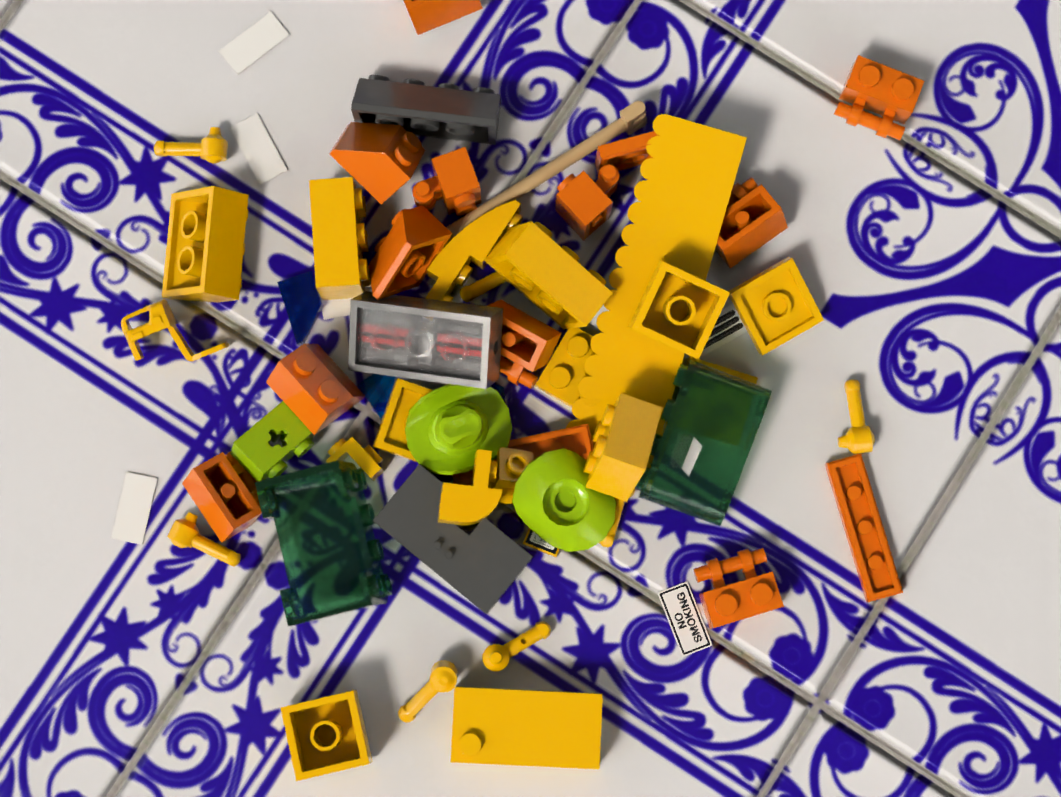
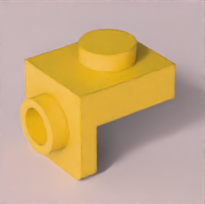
(366, 458)
(509, 468)

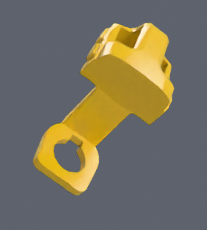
(160, 318)

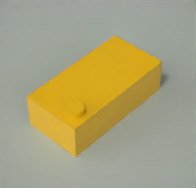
(526, 727)

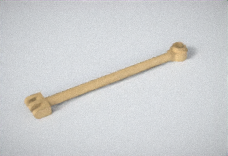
(631, 119)

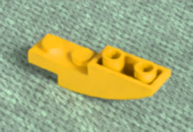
(469, 246)

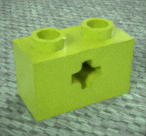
(254, 446)

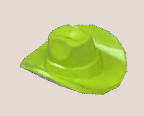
(454, 423)
(558, 505)

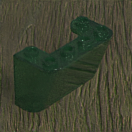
(724, 419)
(325, 541)

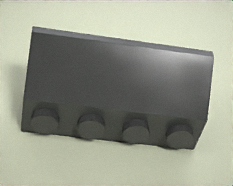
(429, 110)

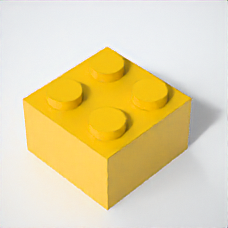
(679, 309)
(622, 446)
(326, 735)

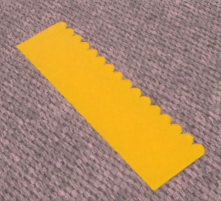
(675, 224)

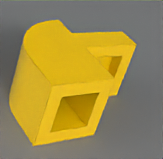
(471, 503)

